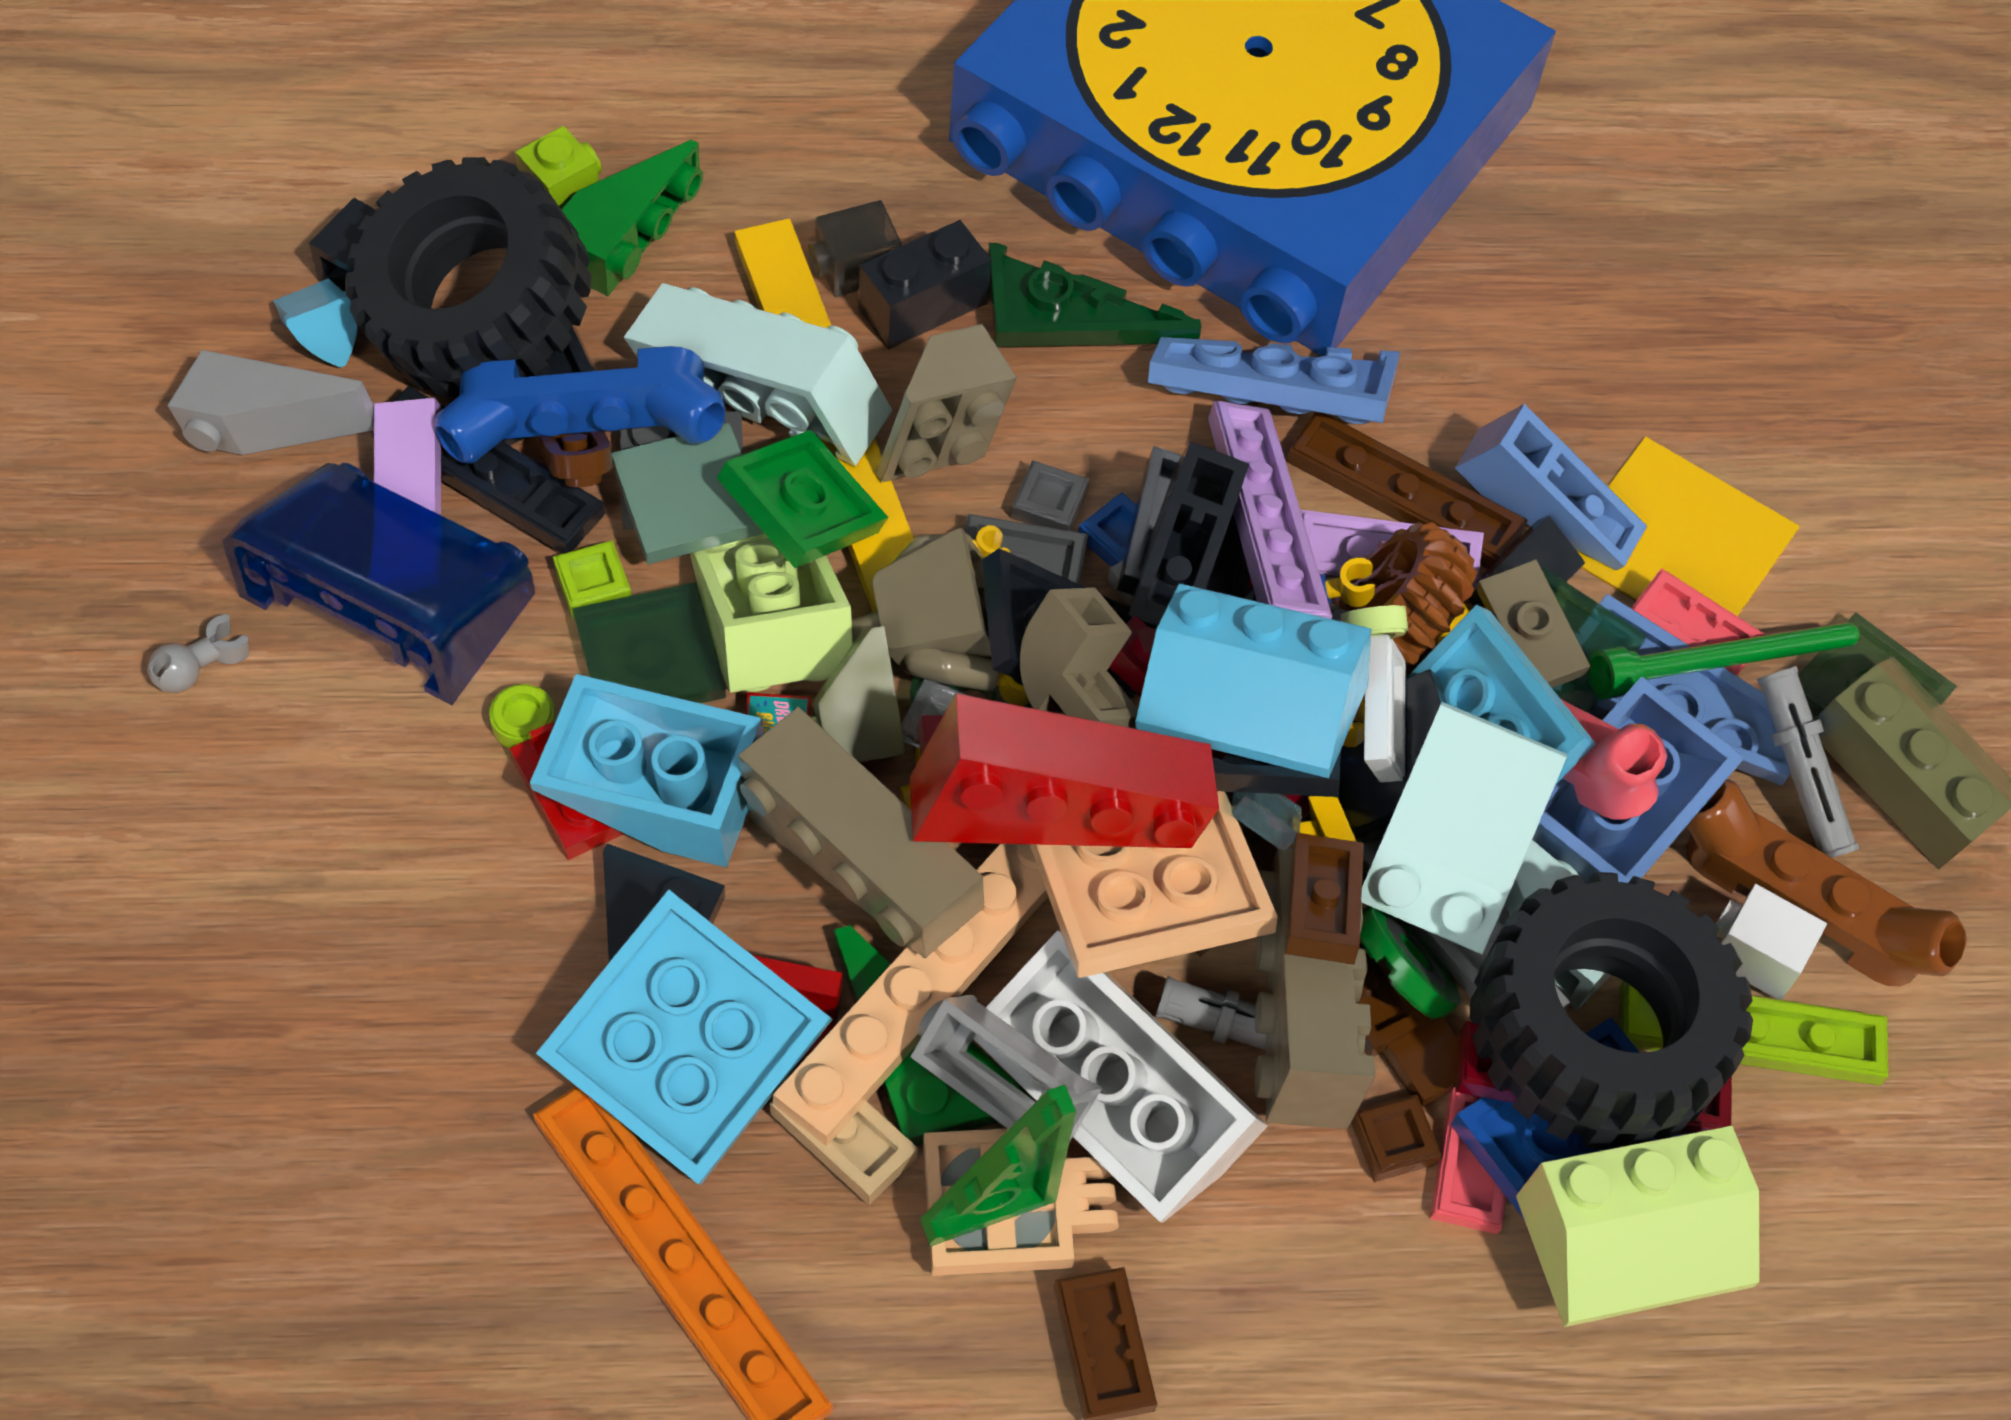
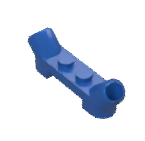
(502, 405)

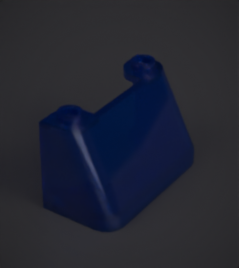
(384, 569)

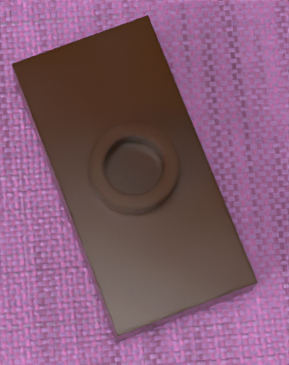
(1105, 1345)

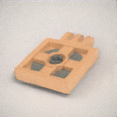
(1029, 1240)

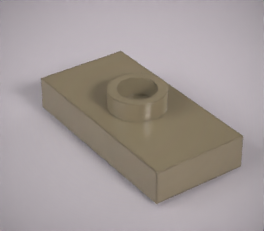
(1535, 621)

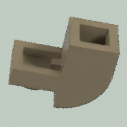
(1069, 655)

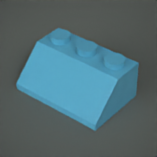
(1255, 679)

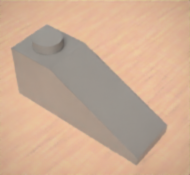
(265, 406)

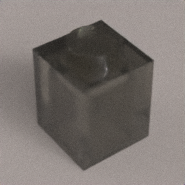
(847, 241)

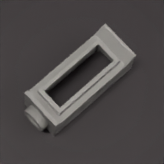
(942, 1049)

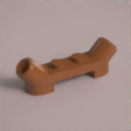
(1885, 934)

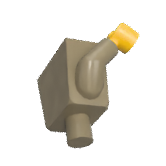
(938, 612)

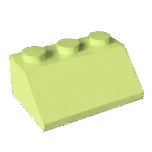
(1645, 1225)

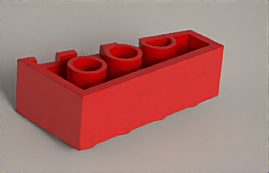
(1057, 780)

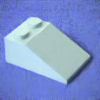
(1462, 827)

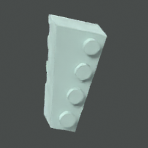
(771, 365)

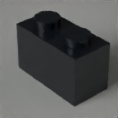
(924, 284)

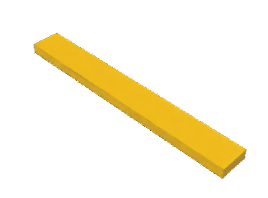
(785, 284)

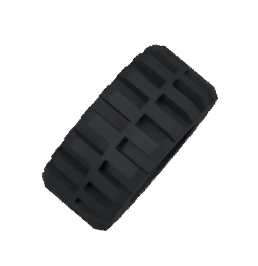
(432, 229)
(1656, 950)

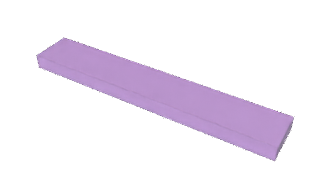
(1268, 512)

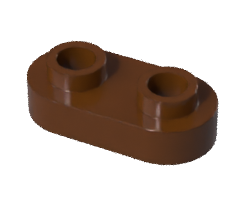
(577, 457)

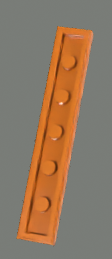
(681, 1262)

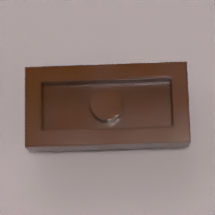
(1325, 898)

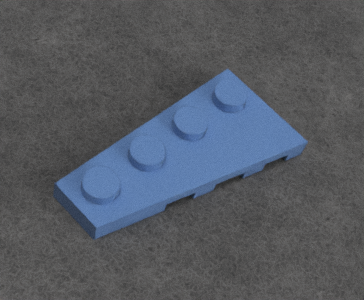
(1278, 376)
(1714, 698)

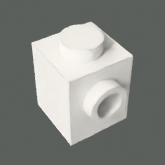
(1769, 939)

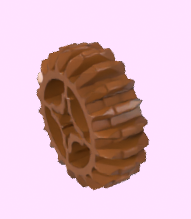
(1427, 575)

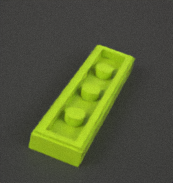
(1786, 1037)

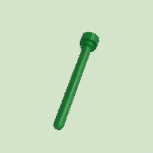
(1617, 669)

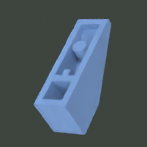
(1538, 476)

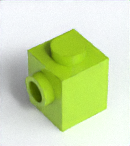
(560, 164)

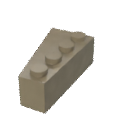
(856, 834)
(1311, 1025)

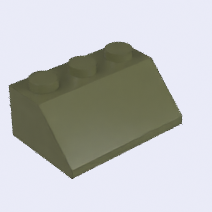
(1915, 761)

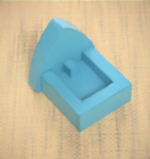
(320, 321)

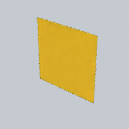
(1694, 530)

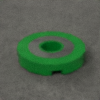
(1412, 965)

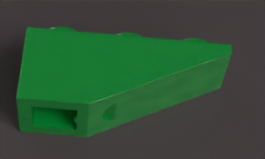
(630, 210)

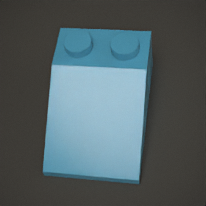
(650, 767)

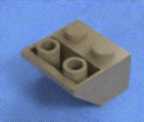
(949, 405)

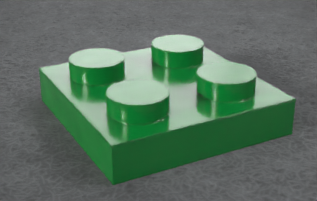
(802, 498)

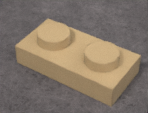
(863, 1154)

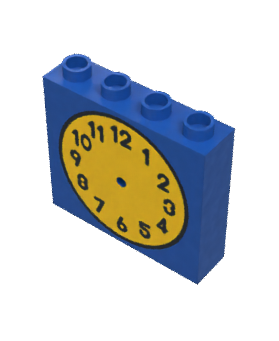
(1252, 140)

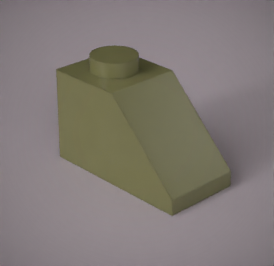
(861, 702)

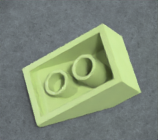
(771, 618)

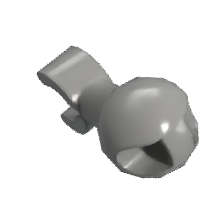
(177, 666)

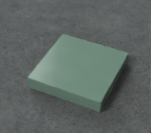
(677, 495)

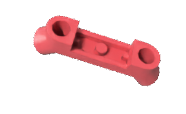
(1619, 770)

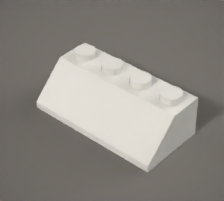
(1161, 1113)

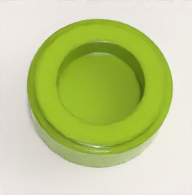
(518, 712)

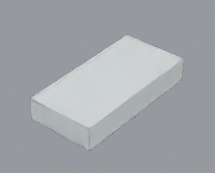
(1385, 711)

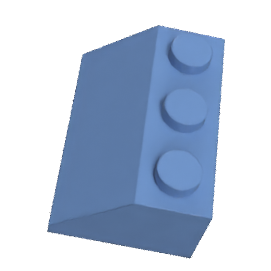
(1692, 774)

